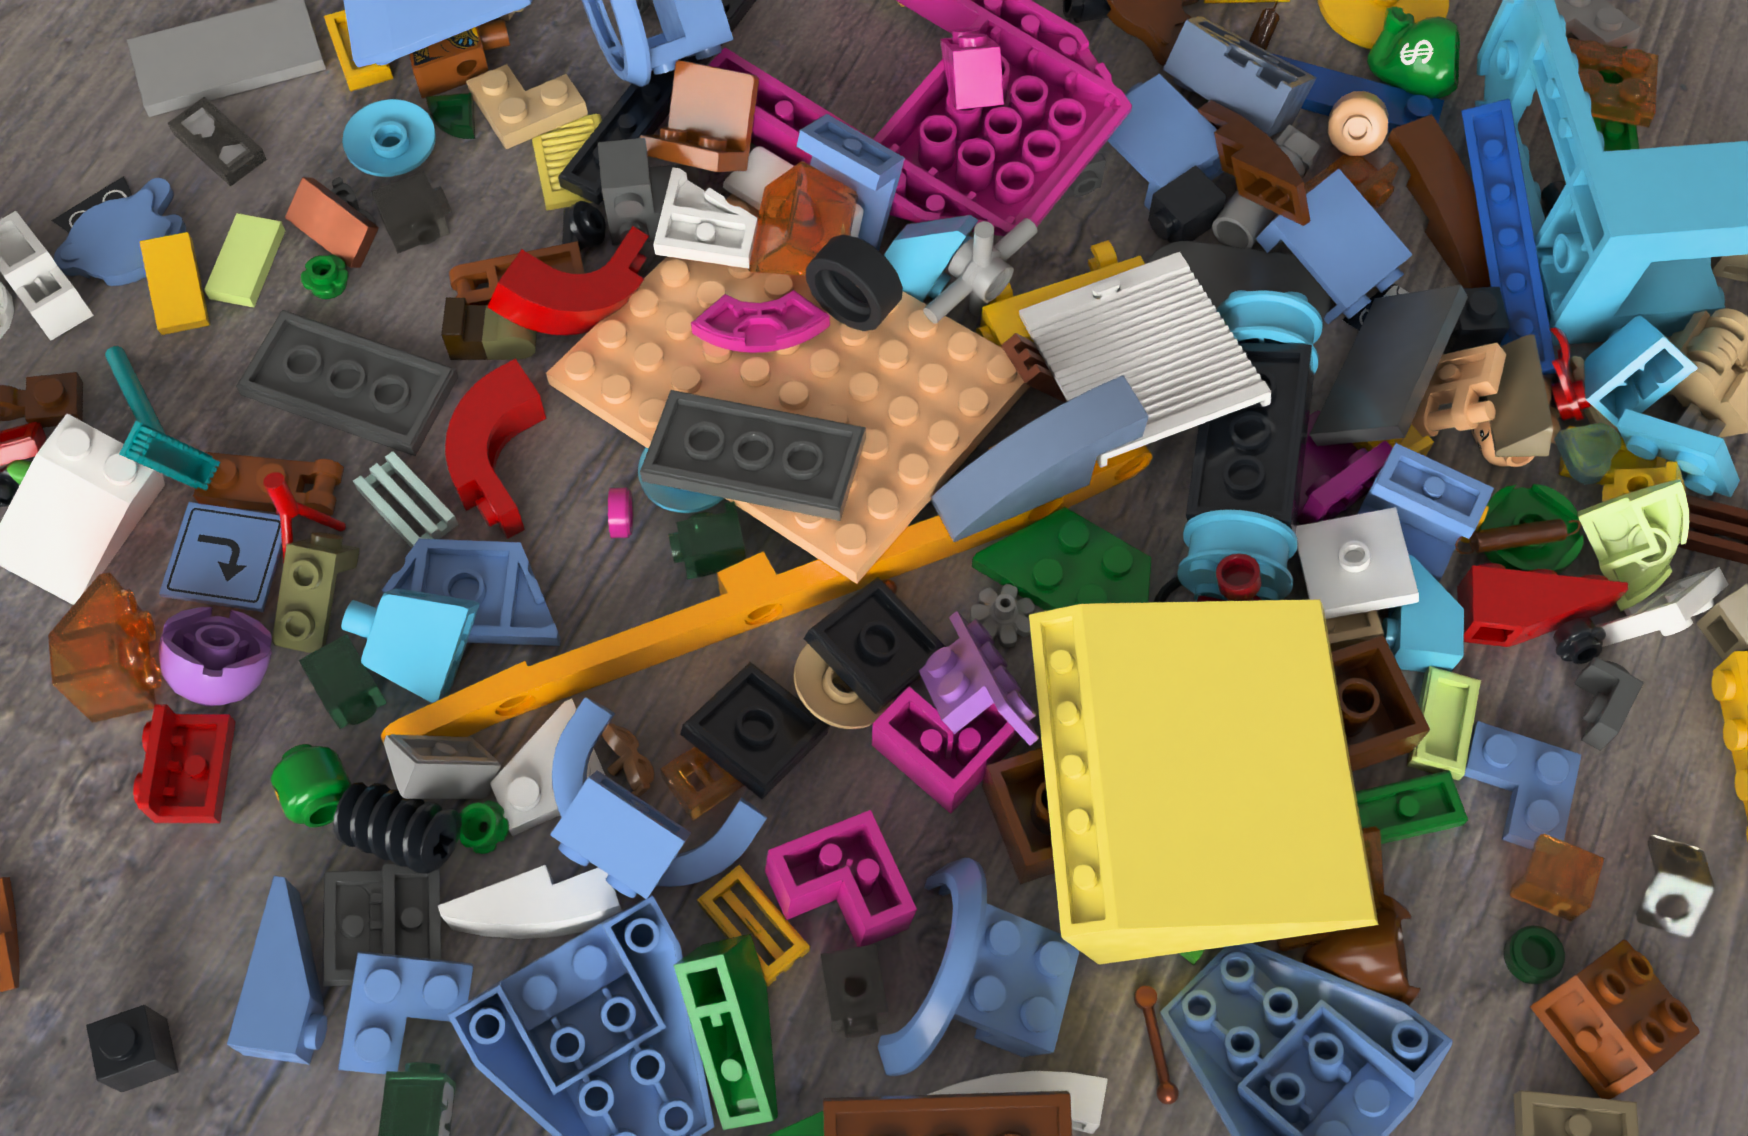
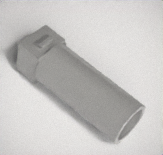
(1244, 220)

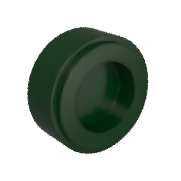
(1534, 954)

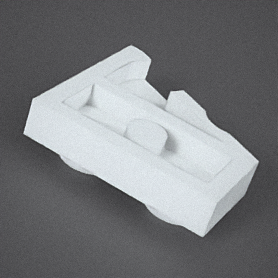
(703, 225)
(1667, 608)
(526, 781)

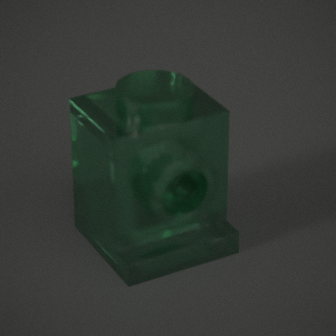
(708, 542)

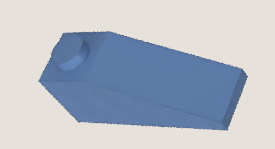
(281, 993)

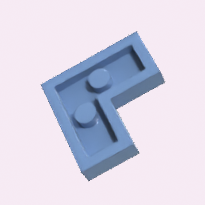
(1534, 771)
(385, 994)

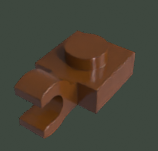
(44, 400)

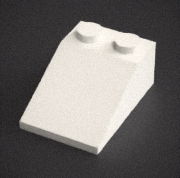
(74, 509)

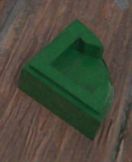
(453, 114)

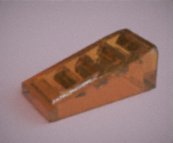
(699, 802)

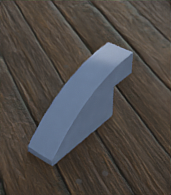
(1041, 459)

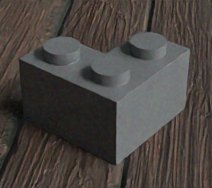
(632, 188)

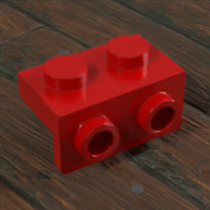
(184, 766)

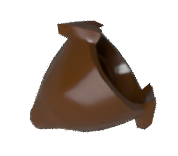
(1369, 954)

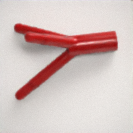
(288, 508)

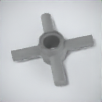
(980, 269)

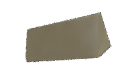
(1521, 406)

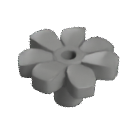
(1003, 614)

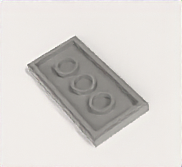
(225, 55)

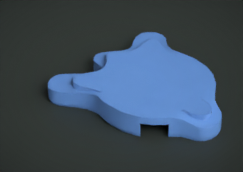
(109, 235)

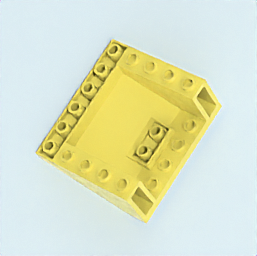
(1196, 776)

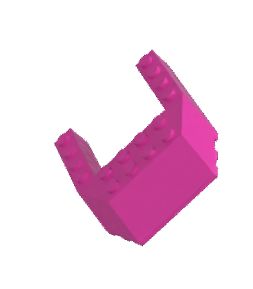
(978, 160)

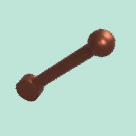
(1145, 999)

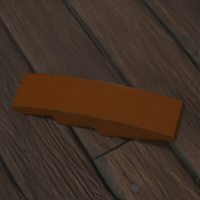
(1258, 164)
(1445, 196)

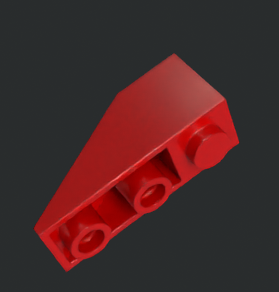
(1517, 605)

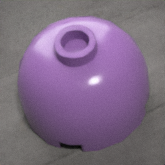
(214, 656)

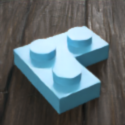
(1700, 456)

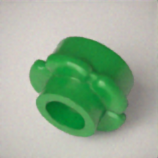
(327, 285)
(473, 817)

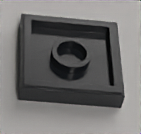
(874, 644)
(754, 730)

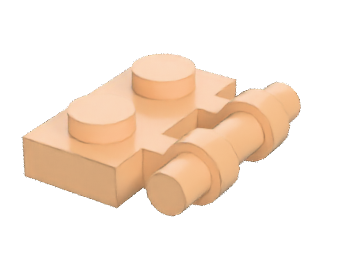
(1461, 379)

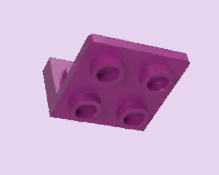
(1336, 476)

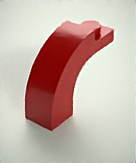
(567, 302)
(479, 429)

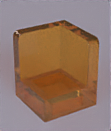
(1559, 878)

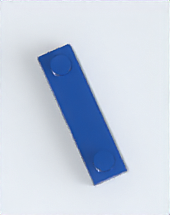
(1332, 85)

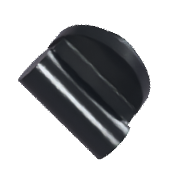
(583, 224)

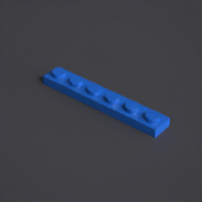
(1508, 224)

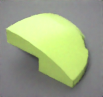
(1638, 537)

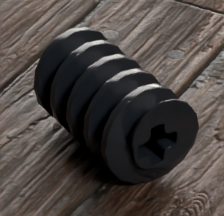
(396, 827)

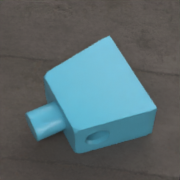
(1633, 370)
(414, 638)

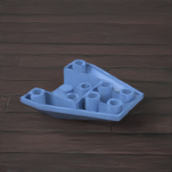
(396, 28)
(595, 1034)
(1301, 1047)

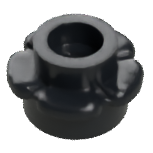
(1579, 640)

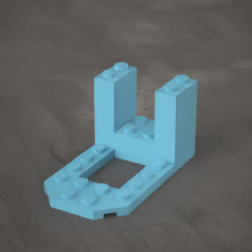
(1630, 223)

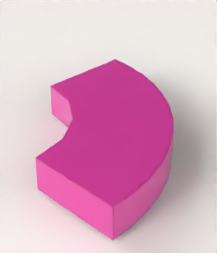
(762, 325)

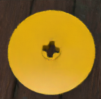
(1364, 19)

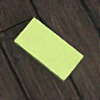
(245, 260)
(1449, 709)

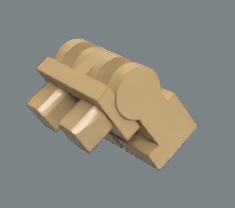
(1721, 354)

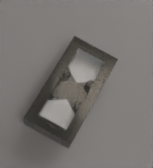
(217, 141)

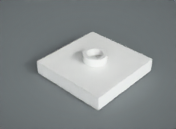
(1357, 563)

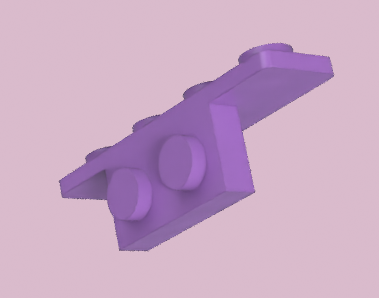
(973, 677)

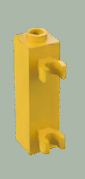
(1001, 316)

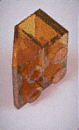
(104, 653)

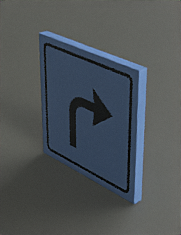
(224, 557)

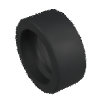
(842, 266)

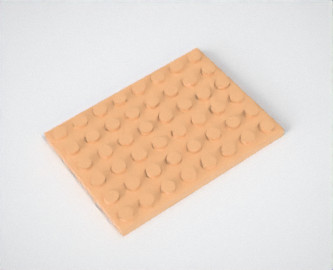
(911, 382)

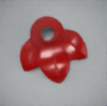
(1567, 393)

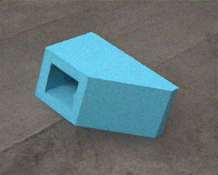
(925, 251)
(1427, 630)

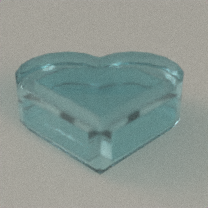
(1588, 450)

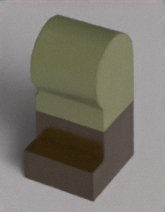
(482, 334)

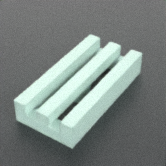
(381, 475)

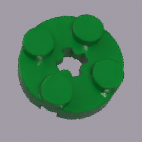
(1530, 505)

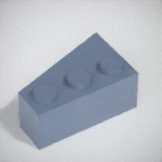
(1238, 75)

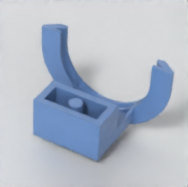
(687, 28)
(624, 833)
(994, 976)

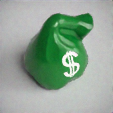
(1417, 55)

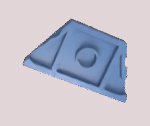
(487, 573)

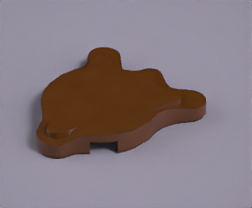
(1152, 22)

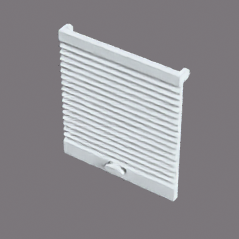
(1159, 335)

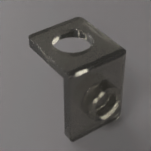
(1678, 871)

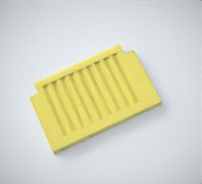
(555, 151)

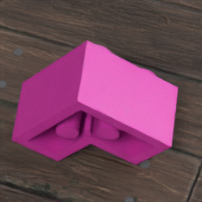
(932, 755)
(844, 865)

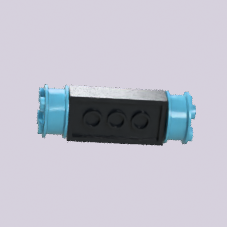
(1253, 459)

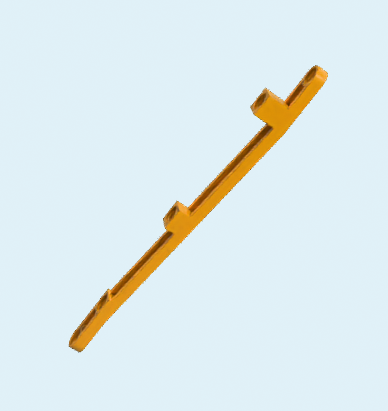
(747, 599)

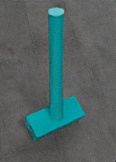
(147, 439)

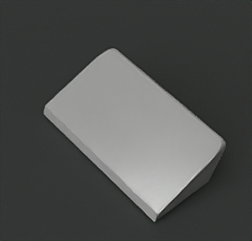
(440, 767)

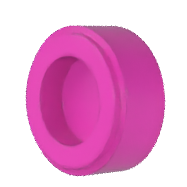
(620, 512)

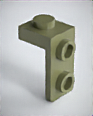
(309, 589)

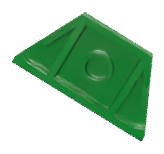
(1067, 563)

